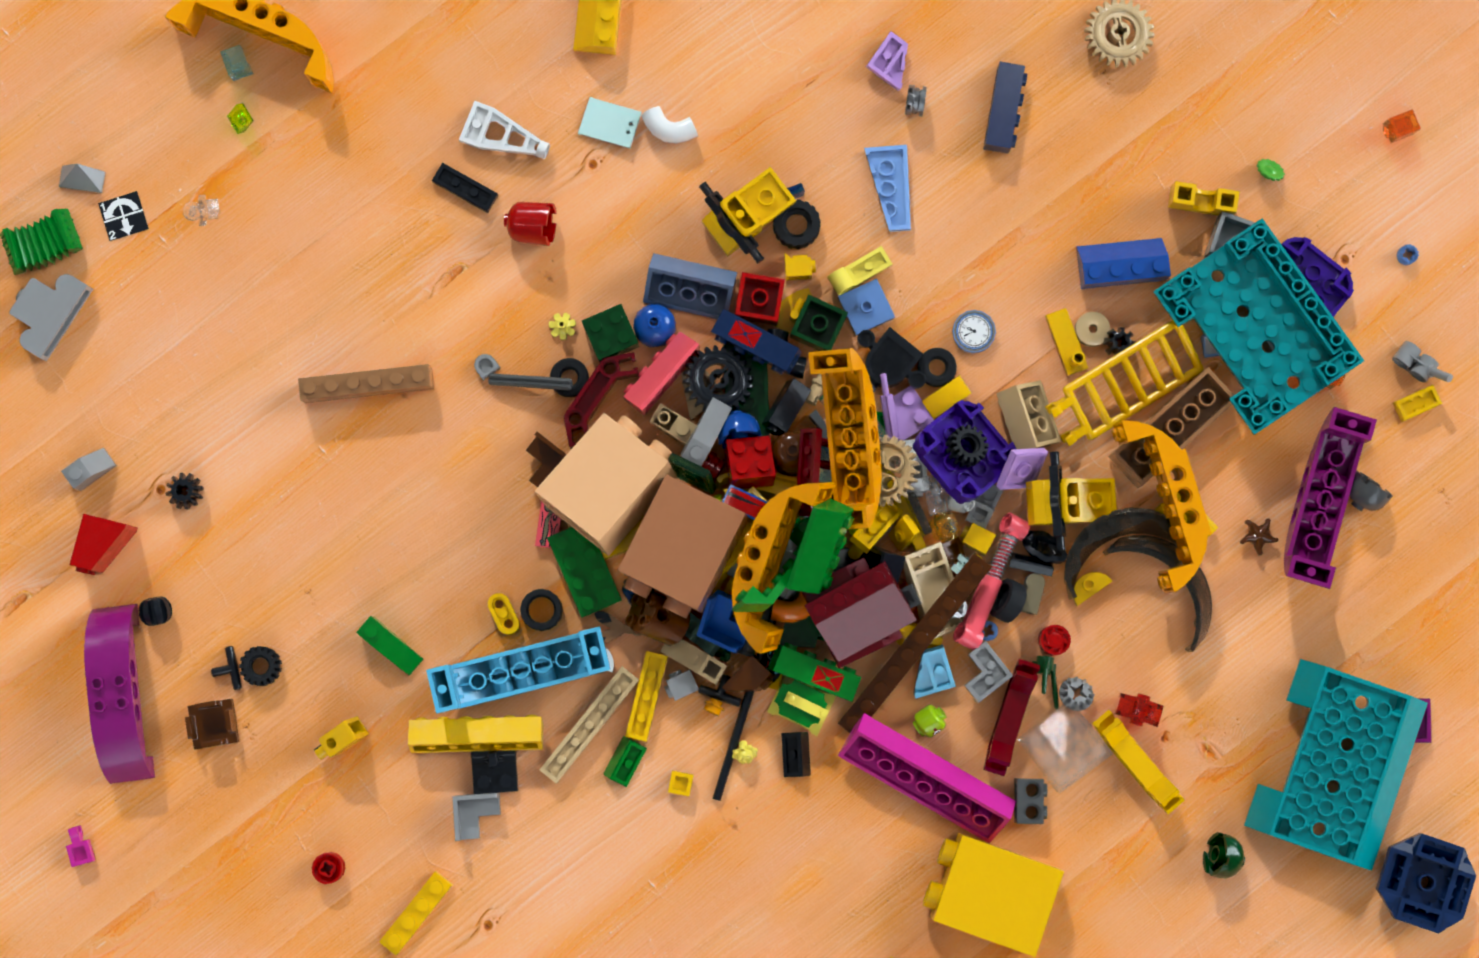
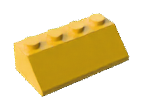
(597, 26)

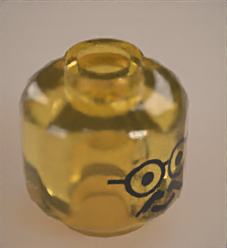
(944, 527)

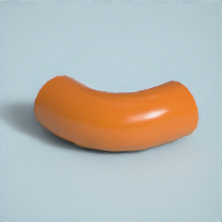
(790, 611)

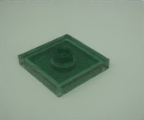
(692, 473)

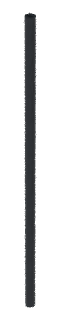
(737, 733)

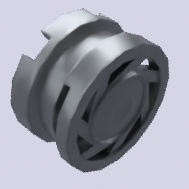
(915, 100)

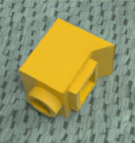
(799, 267)

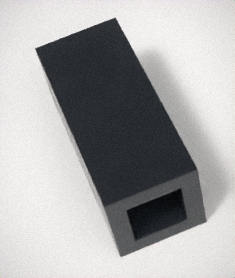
(786, 407)

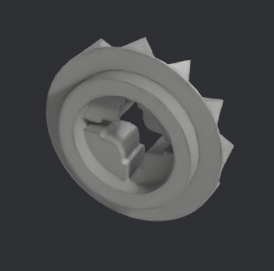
(1081, 702)

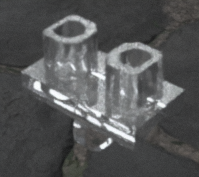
(202, 209)
(935, 495)

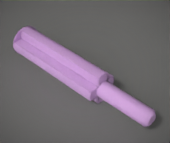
(888, 409)

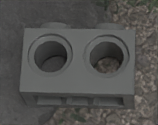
(1023, 801)

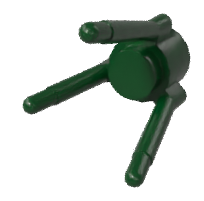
(1046, 667)

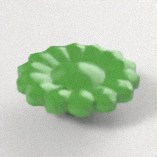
(1270, 170)

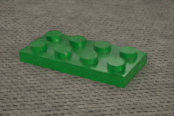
(584, 571)

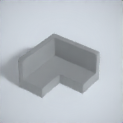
(1225, 228)
(992, 673)
(467, 812)

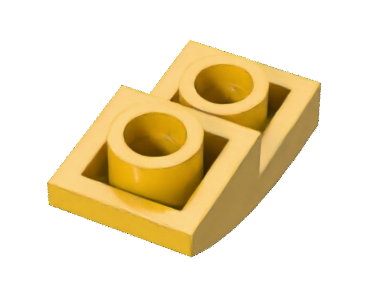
(946, 396)

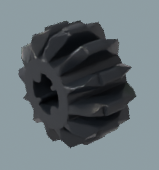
(180, 499)

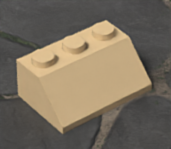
(1027, 416)

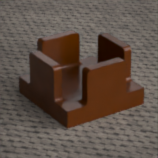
(212, 724)

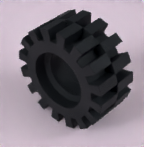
(974, 438)
(247, 666)

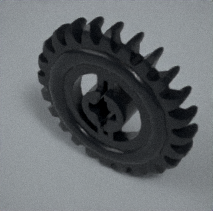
(731, 364)

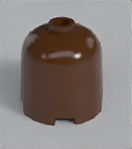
(786, 453)

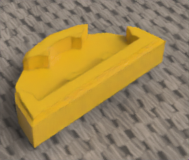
(1089, 585)

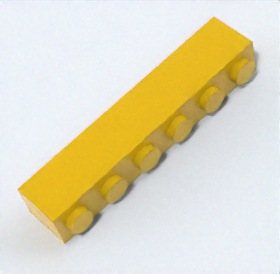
(475, 734)

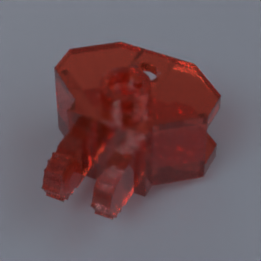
(1139, 709)

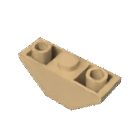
(672, 424)

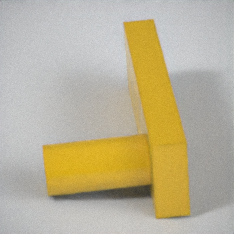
(1066, 342)
(866, 538)

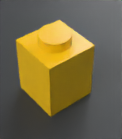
(977, 538)

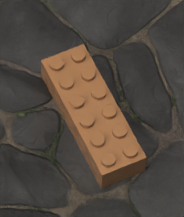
(1180, 419)

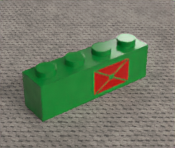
(815, 672)

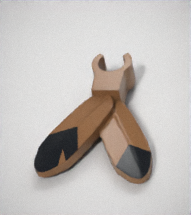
(616, 627)

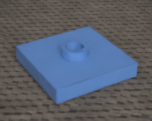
(866, 307)

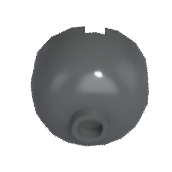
(1368, 493)

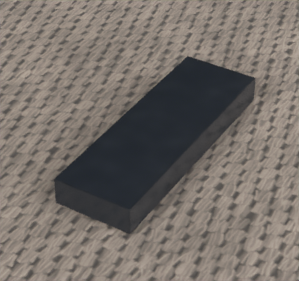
(465, 187)

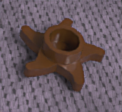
(1258, 535)

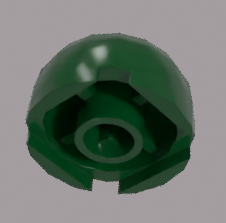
(1224, 856)

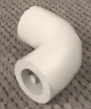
(666, 130)

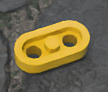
(503, 614)

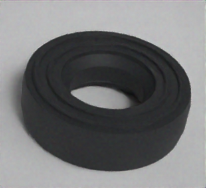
(950, 366)
(578, 367)

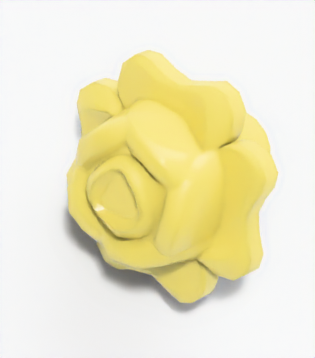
(744, 753)

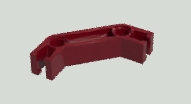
(595, 392)
(1010, 717)

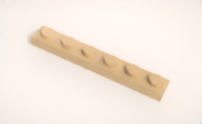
(589, 724)

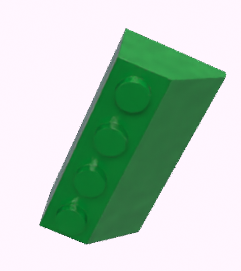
(820, 547)

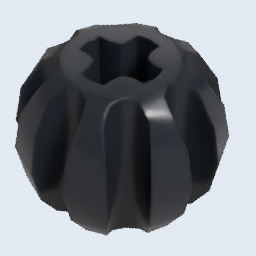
(1114, 336)
(155, 611)

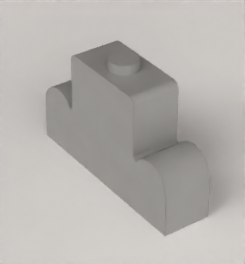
(48, 312)

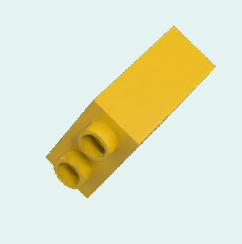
(993, 893)

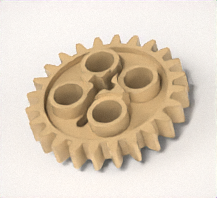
(890, 452)

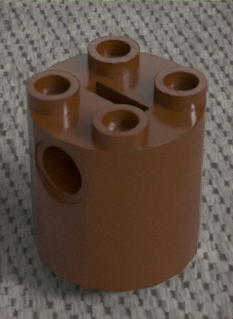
(654, 621)

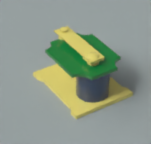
(801, 704)

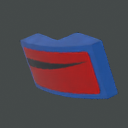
(744, 501)

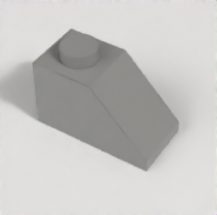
(88, 469)

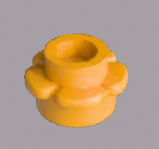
(713, 706)

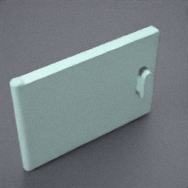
(609, 122)

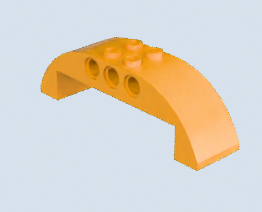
(262, 20)
(851, 431)
(763, 555)

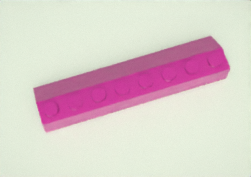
(927, 778)

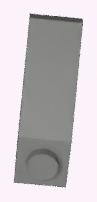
(706, 432)

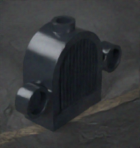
(893, 357)

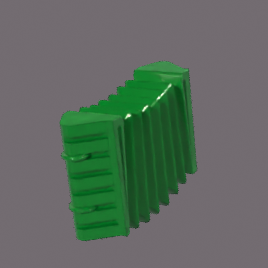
(41, 242)

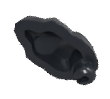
(1043, 546)

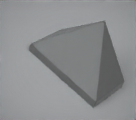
(82, 178)

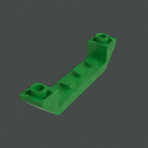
(753, 599)

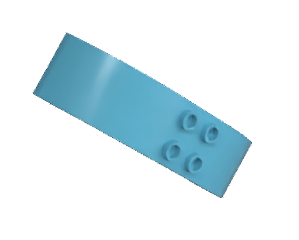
(518, 670)

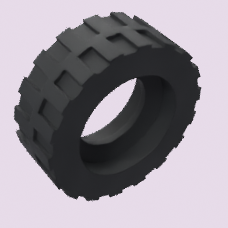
(801, 240)

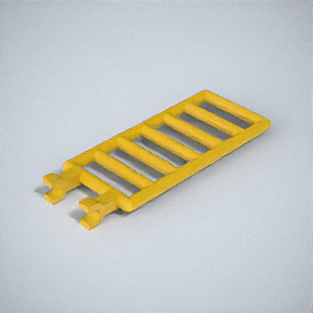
(1069, 399)

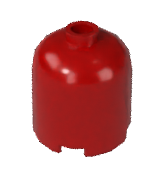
(531, 223)

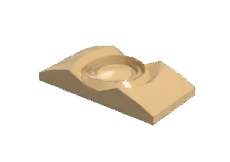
(930, 576)

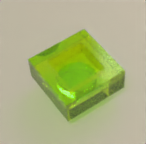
(240, 118)

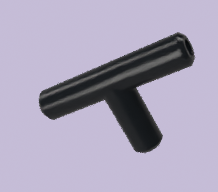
(231, 668)
(720, 693)

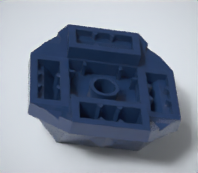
(1449, 884)

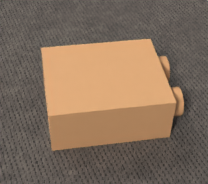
(606, 481)

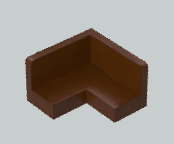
(547, 454)

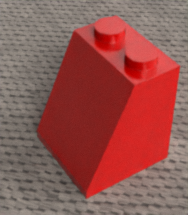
(99, 543)

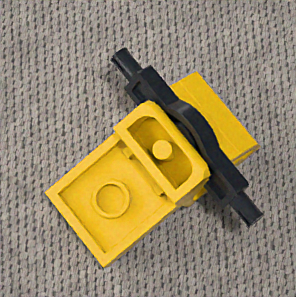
(744, 212)
(1068, 500)

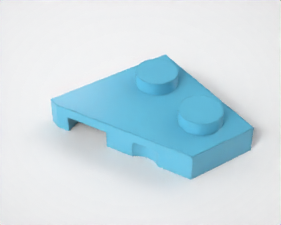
(933, 673)

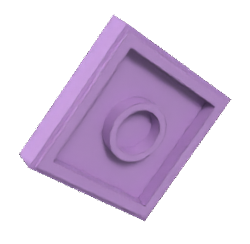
(1021, 467)

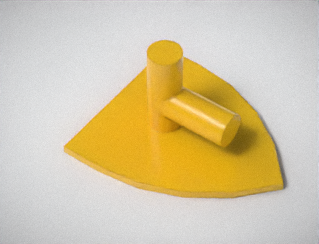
(791, 308)

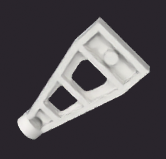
(478, 124)

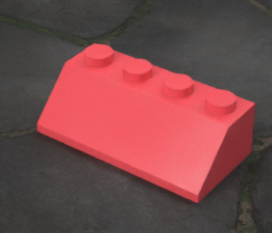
(661, 373)

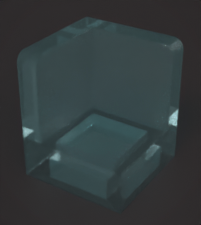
(236, 63)

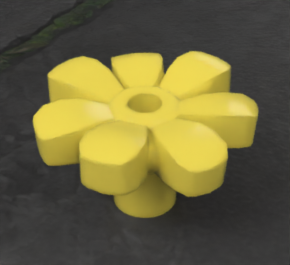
(562, 330)

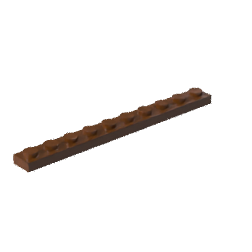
(917, 641)

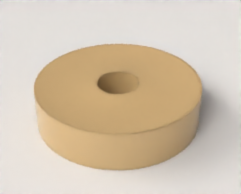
(1092, 319)

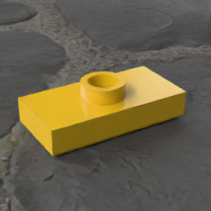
(1417, 403)
(904, 532)

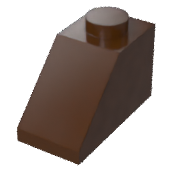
(750, 677)

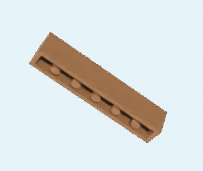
(365, 383)

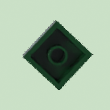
(818, 324)
(610, 333)

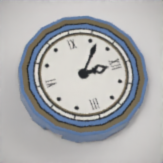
(973, 331)

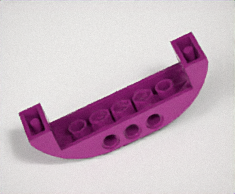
(1325, 496)
(115, 694)

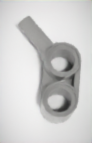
(1418, 366)

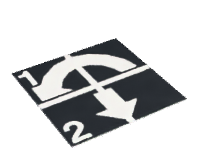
(123, 216)

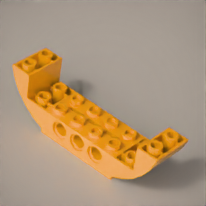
(1189, 535)

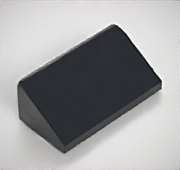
(796, 754)

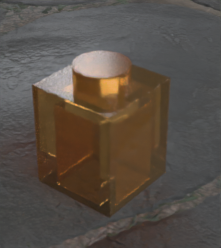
(1401, 126)

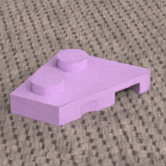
(890, 60)
(910, 413)

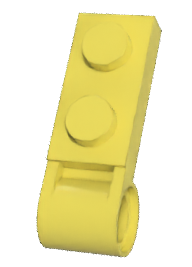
(859, 271)

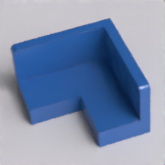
(719, 625)

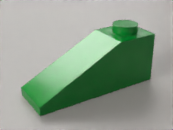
(389, 645)

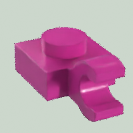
(79, 851)

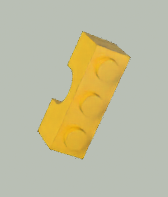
(1190, 198)

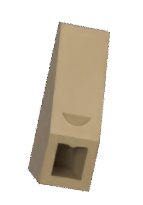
(695, 660)

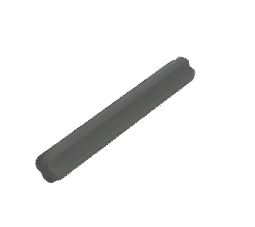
(530, 381)

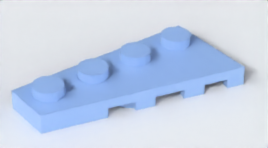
(891, 180)

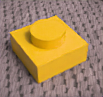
(680, 783)

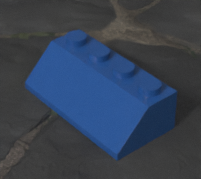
(1123, 263)

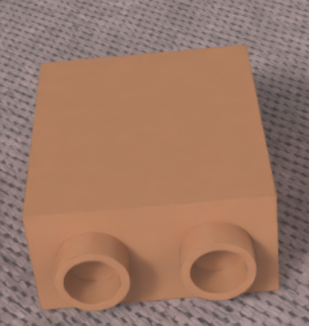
(682, 546)

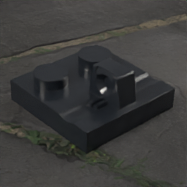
(494, 771)

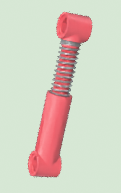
(970, 631)

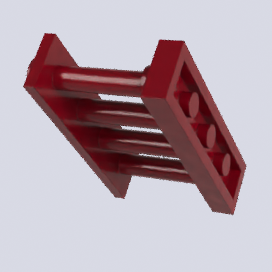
(810, 462)

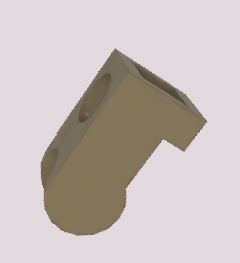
(1034, 586)

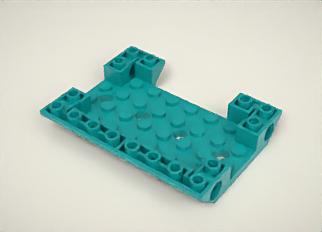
(1280, 311)
(1366, 773)

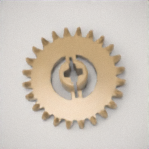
(1123, 52)

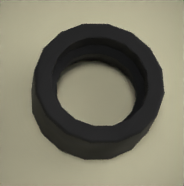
(1009, 601)
(524, 609)

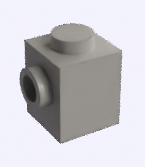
(680, 684)

